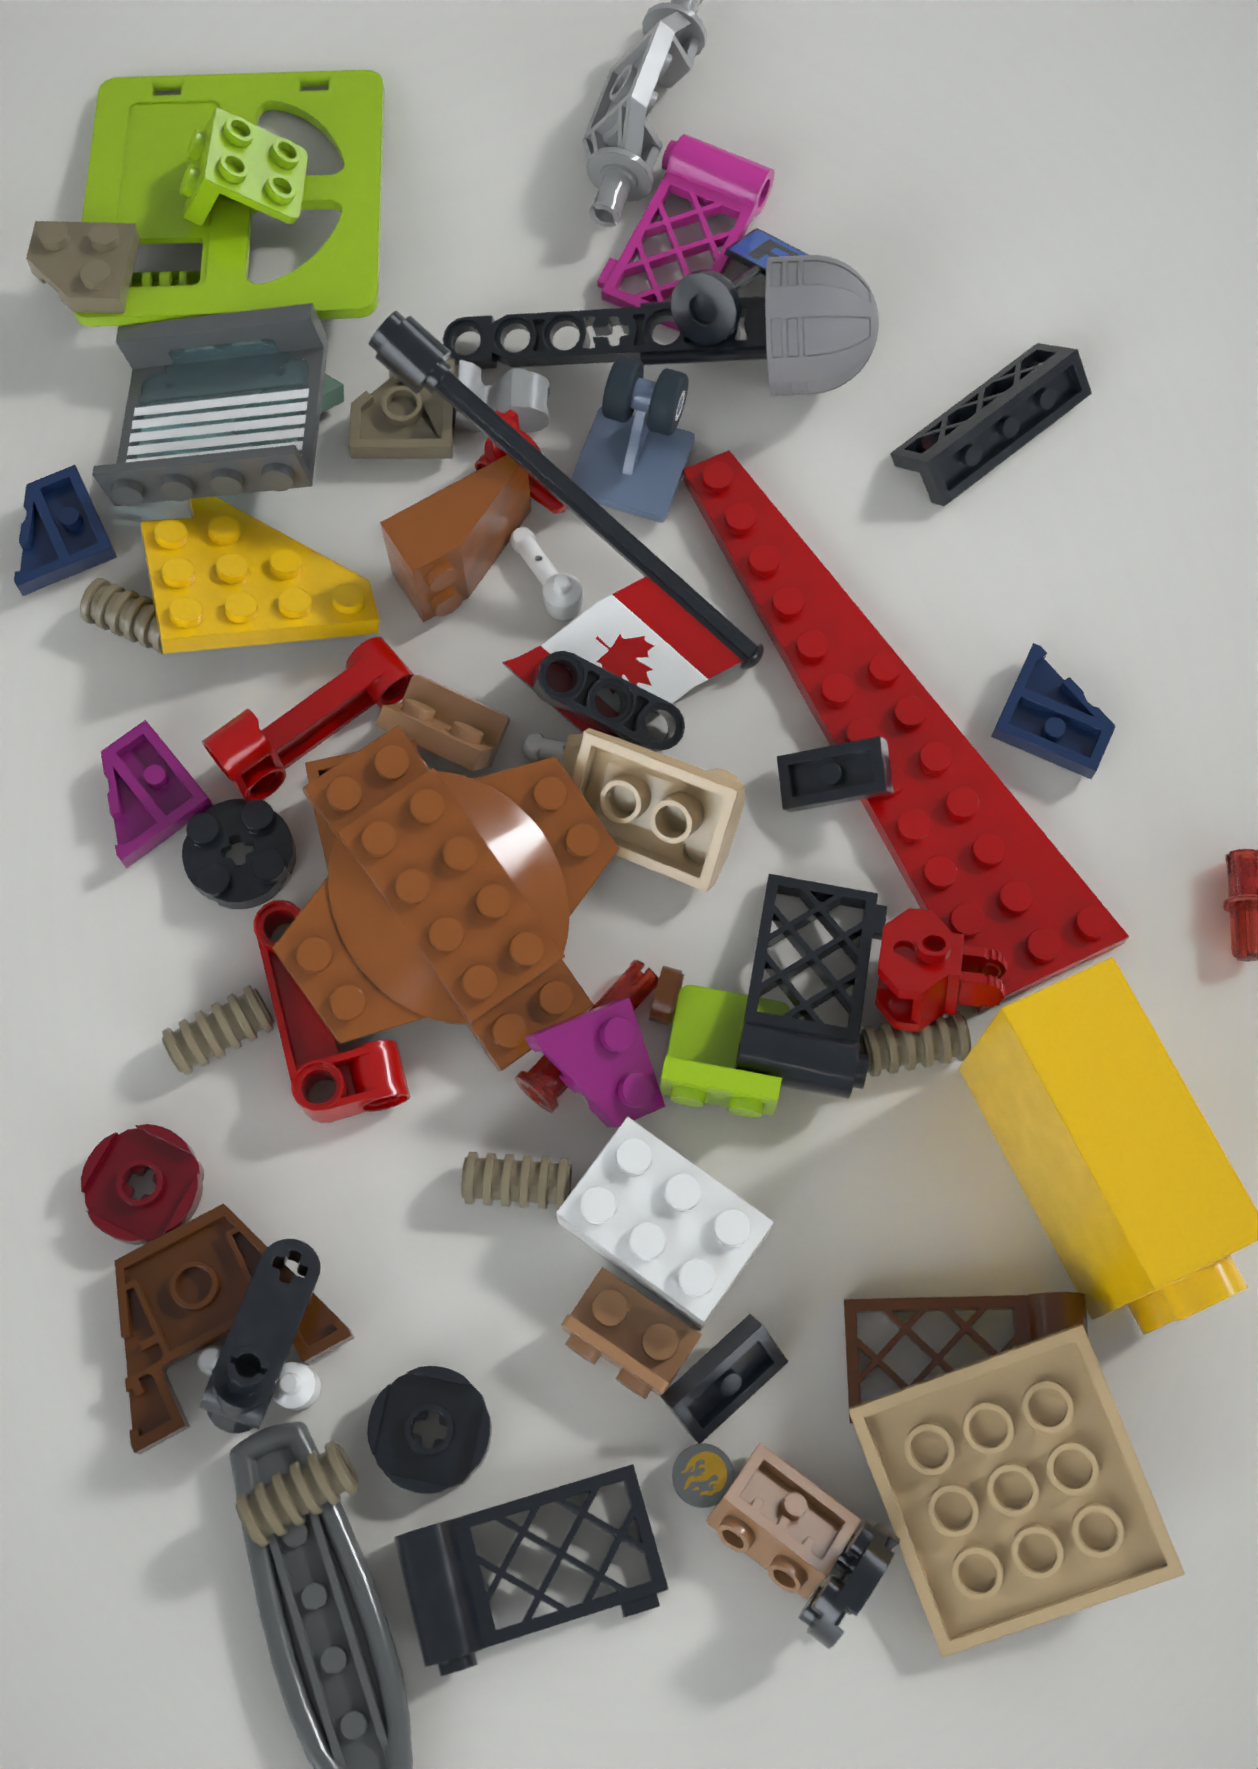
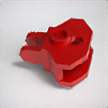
(930, 971)

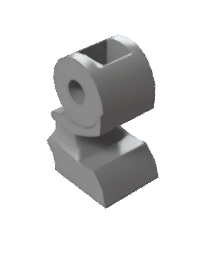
(515, 390)

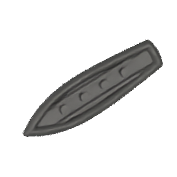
(324, 1623)

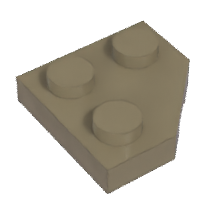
(85, 262)
(401, 423)

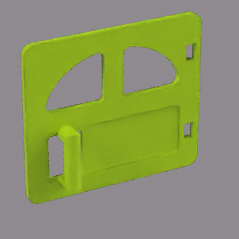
(139, 173)

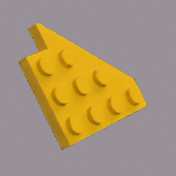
(245, 584)

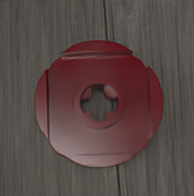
(134, 1151)

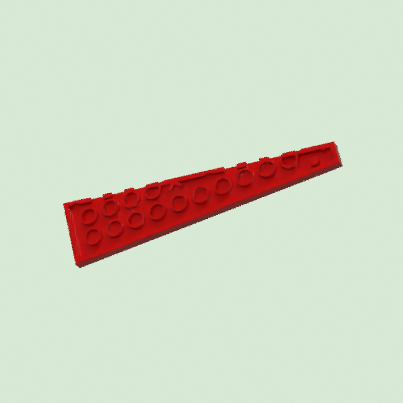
(951, 819)

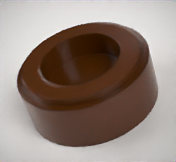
(666, 995)

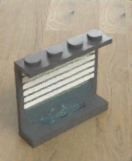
(219, 406)

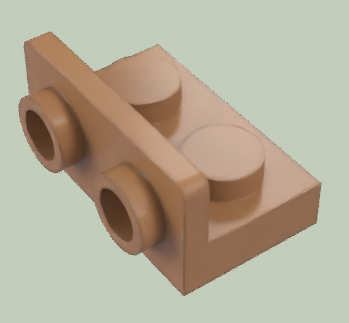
(447, 723)
(630, 1334)
(783, 1522)

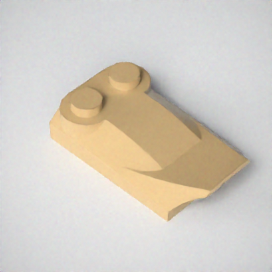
(657, 806)

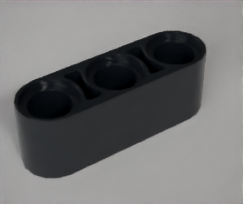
(634, 701)

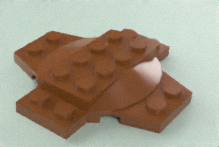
(445, 898)

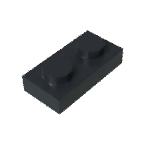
(835, 774)
(724, 1378)

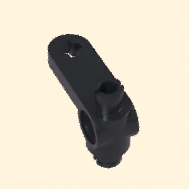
(260, 1338)

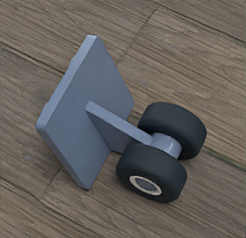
(640, 457)

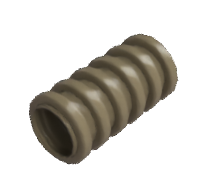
(121, 612)
(217, 1030)
(897, 1048)
(515, 1180)
(296, 1493)

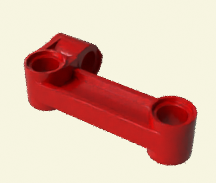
(258, 758)
(365, 1077)

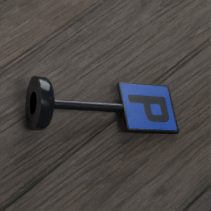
(708, 304)

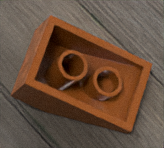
(455, 536)

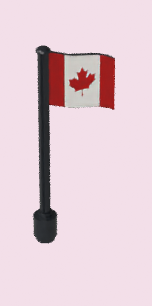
(647, 633)

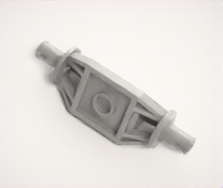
(619, 137)

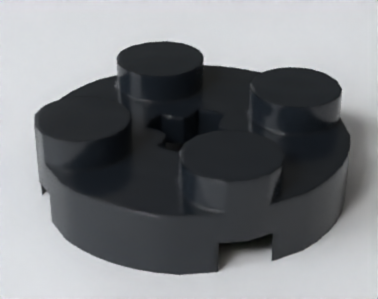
(214, 833)
(410, 1400)
(861, 1569)

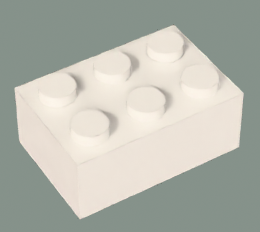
(664, 1222)

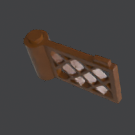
(1033, 1318)

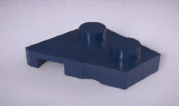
(59, 532)
(1053, 718)

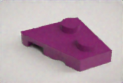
(147, 792)
(603, 1061)

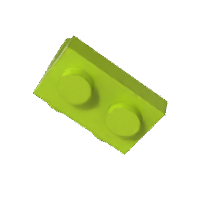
(245, 166)
(705, 1052)

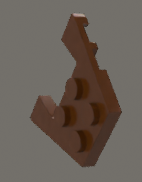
(184, 1297)

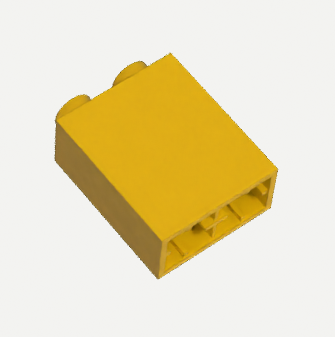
(1112, 1149)

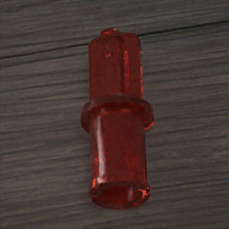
(1243, 903)

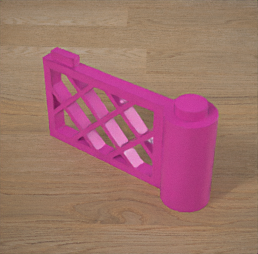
(707, 178)

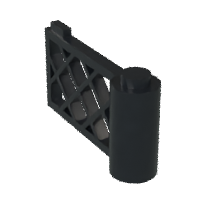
(808, 1051)
(449, 1589)

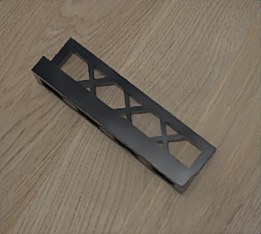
(995, 420)

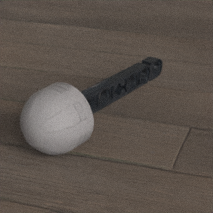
(810, 327)

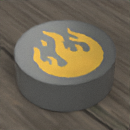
(702, 1475)

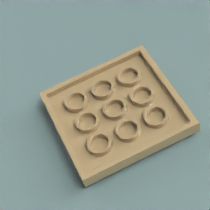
(1014, 1491)

